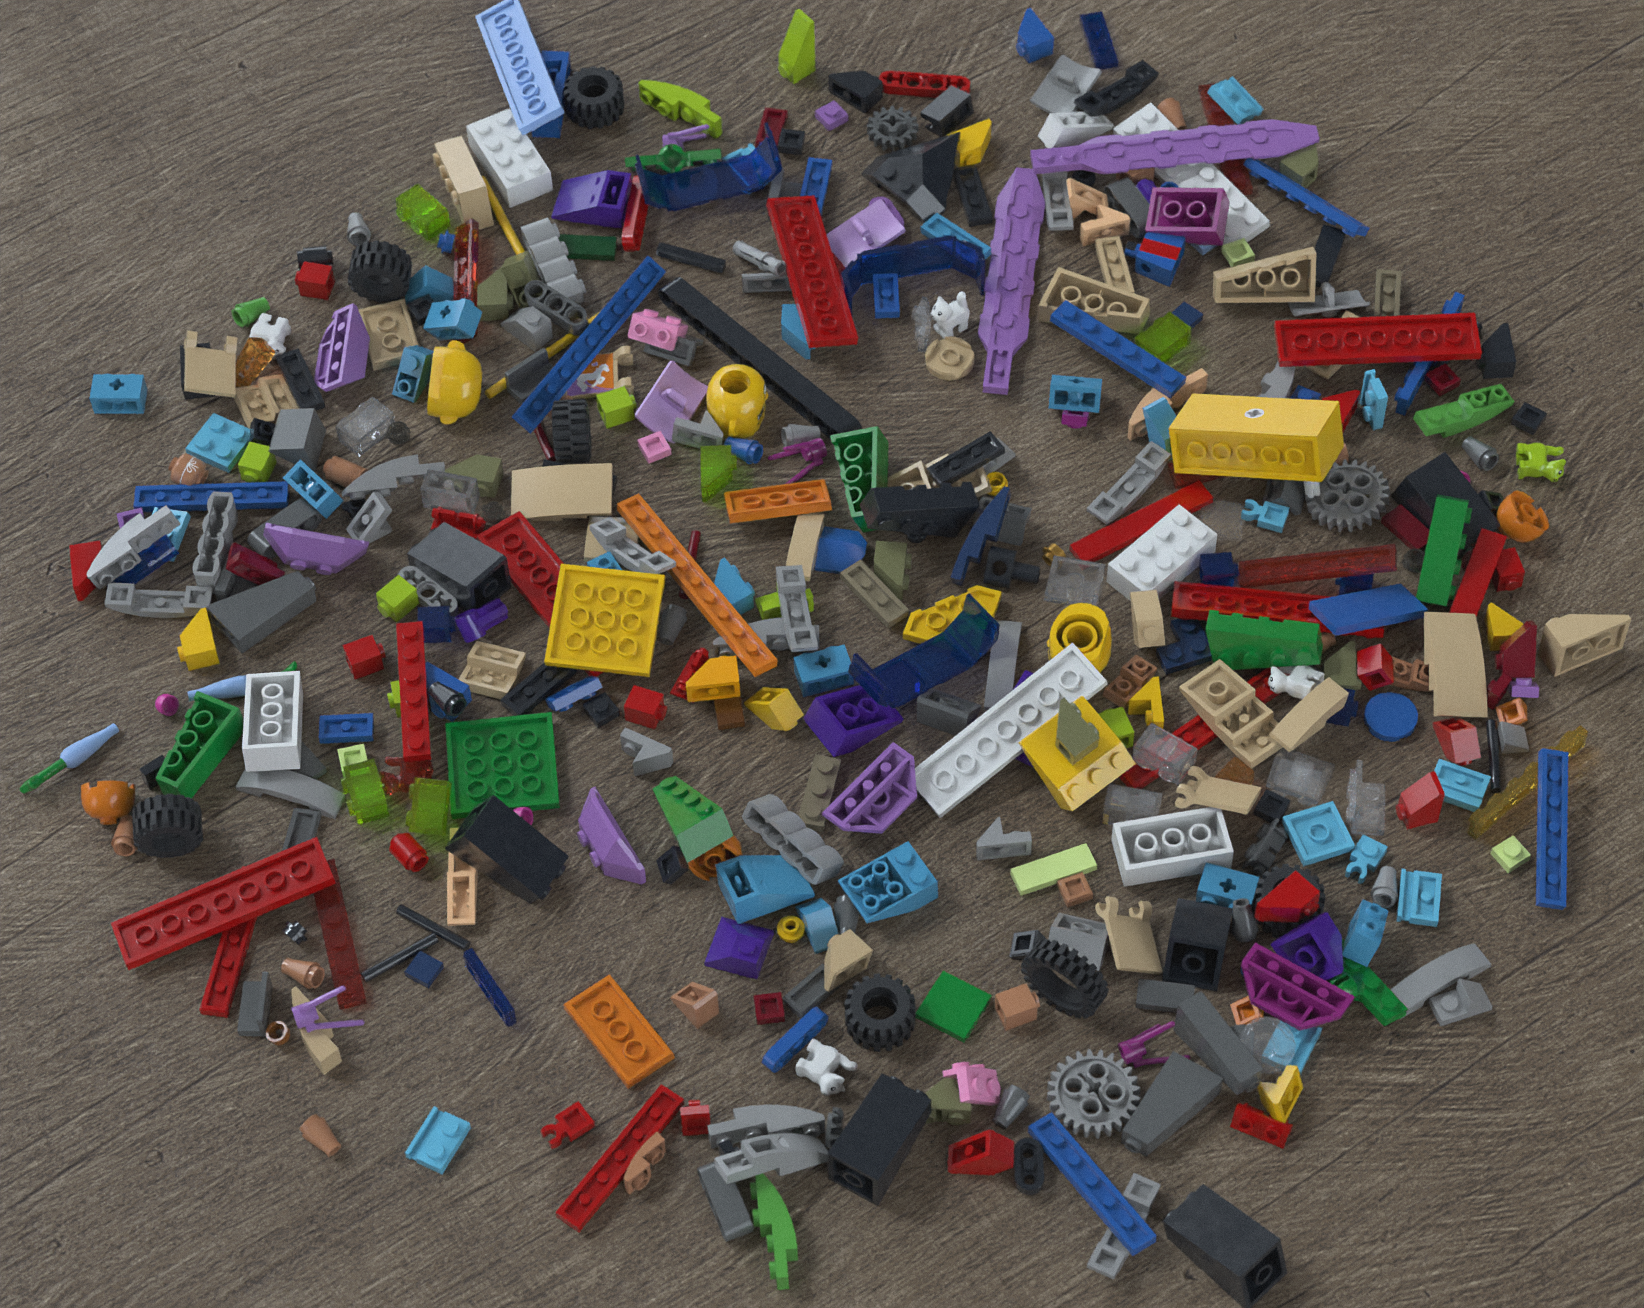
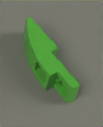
(1465, 413)
(777, 1226)

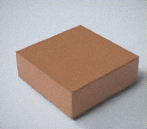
(1074, 889)

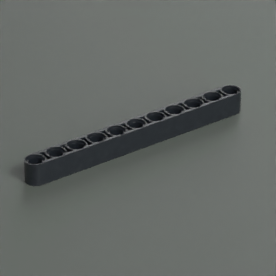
(749, 351)

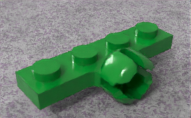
(673, 158)
(1369, 990)

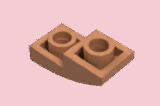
(1411, 676)
(1131, 679)
(639, 1170)

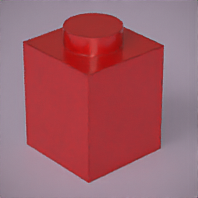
(315, 280)
(1509, 571)
(364, 656)
(1375, 667)
(645, 707)

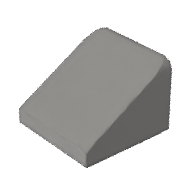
(1512, 738)

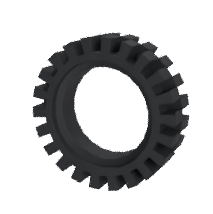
(1051, 956)

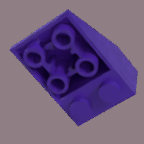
(594, 199)

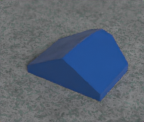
(839, 549)

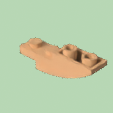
(1195, 383)

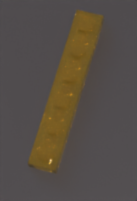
(1520, 787)

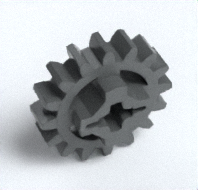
(892, 128)

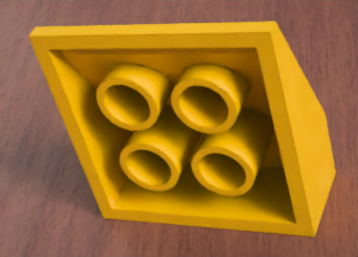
(1076, 783)

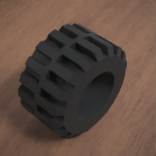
(594, 97)
(380, 271)
(571, 431)
(167, 826)
(1272, 880)
(880, 992)

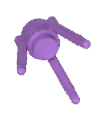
(679, 137)
(306, 1014)

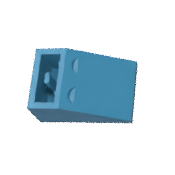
(760, 885)
(891, 885)

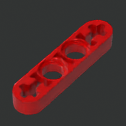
(925, 81)
(634, 218)

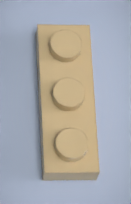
(1113, 263)

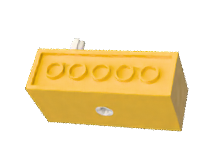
(1257, 438)

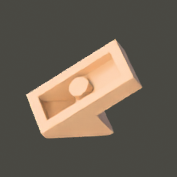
(1084, 198)
(1107, 224)

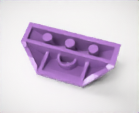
(342, 350)
(312, 549)
(877, 794)
(607, 842)

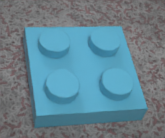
(220, 442)
(1318, 833)

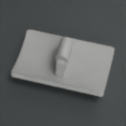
(1063, 85)
(1329, 302)

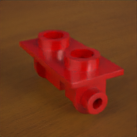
(467, 523)
(695, 662)
(1255, 1123)

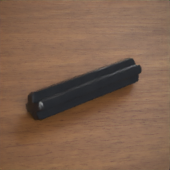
(691, 257)

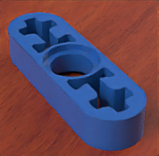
(795, 1039)

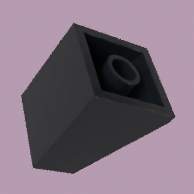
(1197, 944)

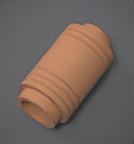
(342, 471)

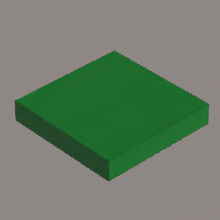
(953, 1006)

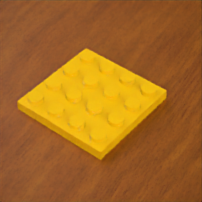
(605, 620)

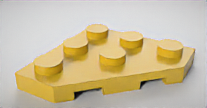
(934, 620)

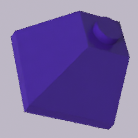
(1313, 946)
(739, 948)

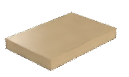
(389, 332)

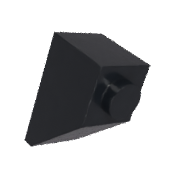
(856, 89)
(1497, 355)

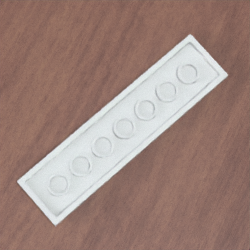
(1243, 217)
(994, 736)

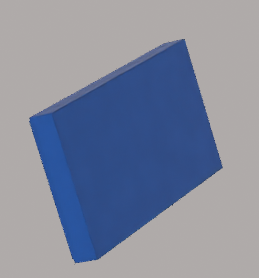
(1367, 609)

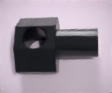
(1015, 570)

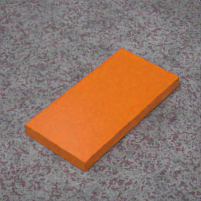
(777, 501)
(619, 1031)

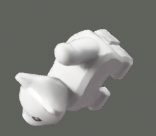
(950, 315)
(272, 334)
(1298, 683)
(820, 1067)

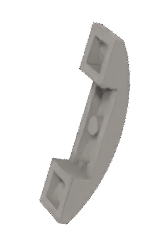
(1057, 201)
(1131, 485)
(625, 551)
(156, 603)
(795, 609)
(1002, 663)
(294, 788)
(1439, 975)
(1110, 1252)

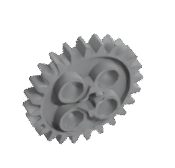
(1350, 496)
(1114, 1082)

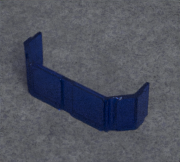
(711, 181)
(915, 259)
(932, 661)

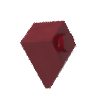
(1518, 653)

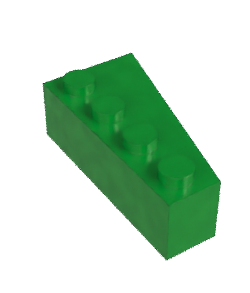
(863, 466)
(1442, 550)
(1262, 642)
(200, 746)
(691, 817)

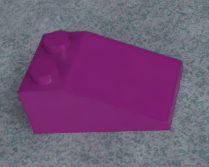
(1189, 213)

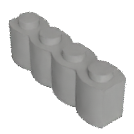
(551, 259)
(216, 540)
(792, 838)

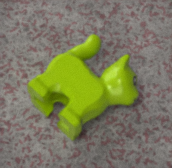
(1534, 463)

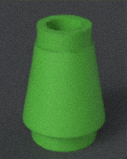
(248, 312)

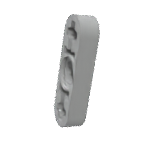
(423, 583)

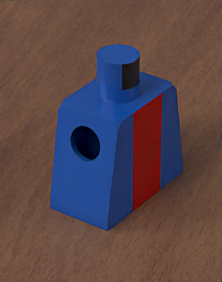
(1157, 256)

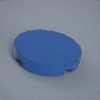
(1390, 716)

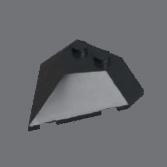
(918, 174)

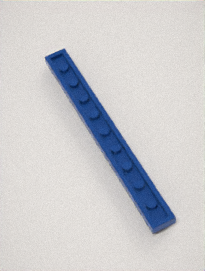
(588, 344)

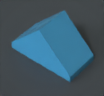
(430, 282)
(818, 923)

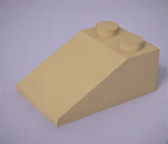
(1581, 639)

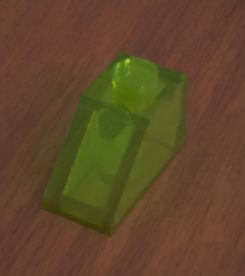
(716, 469)

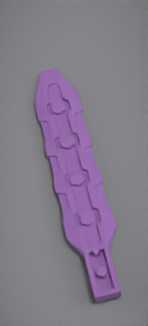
(1180, 147)
(1010, 276)

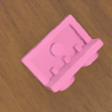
(656, 330)
(975, 1083)

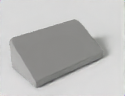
(765, 282)

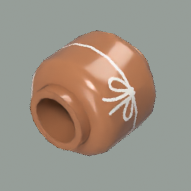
(188, 470)

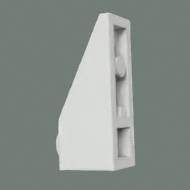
(1072, 128)

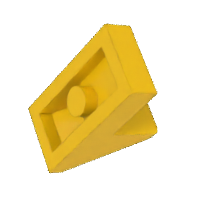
(1148, 702)
(1281, 1096)

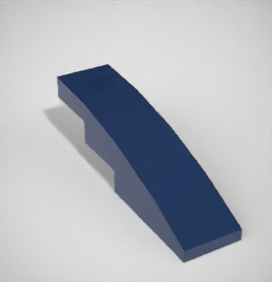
(985, 528)

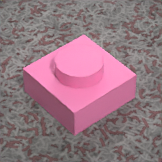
(654, 447)

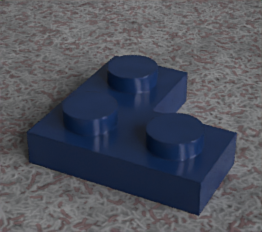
(1189, 650)

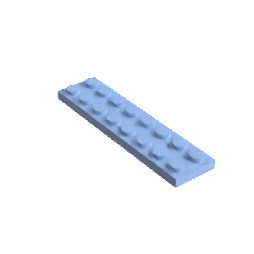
(519, 65)

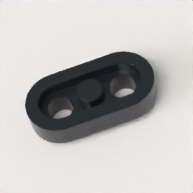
(1028, 1168)

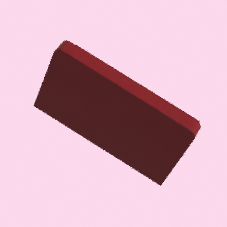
(252, 565)

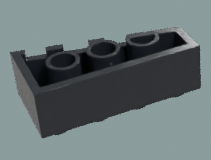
(920, 509)

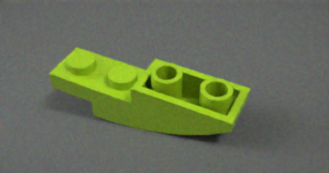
(678, 101)

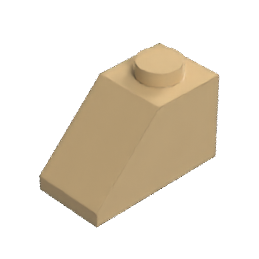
(1147, 619)
(844, 959)

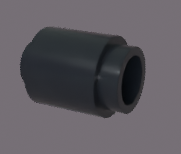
(316, 255)

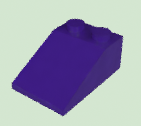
(849, 719)

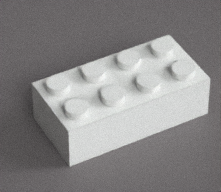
(509, 158)
(1162, 554)
(272, 721)
(1171, 845)

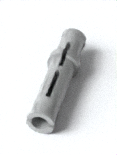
(765, 260)

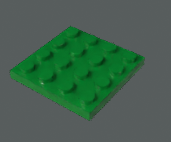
(503, 759)

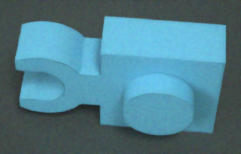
(1269, 516)
(1365, 856)

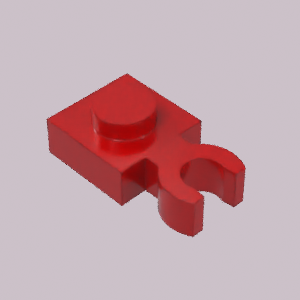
(571, 1123)

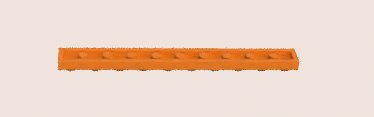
(698, 586)

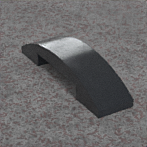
(1119, 93)

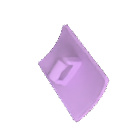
(864, 231)
(671, 397)

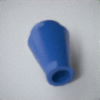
(745, 449)

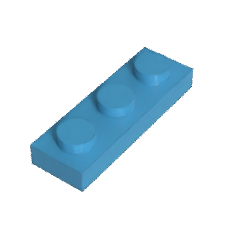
(940, 226)

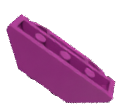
(1291, 991)

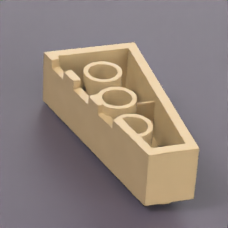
(463, 181)
(1273, 279)
(1108, 304)

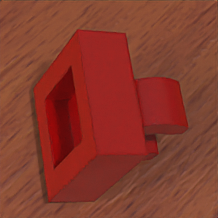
(695, 1118)

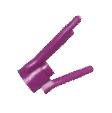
(811, 450)
(1134, 1048)

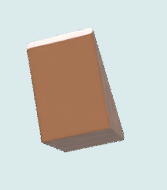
(697, 1003)

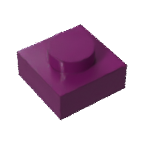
(1075, 419)

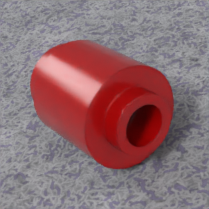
(408, 852)

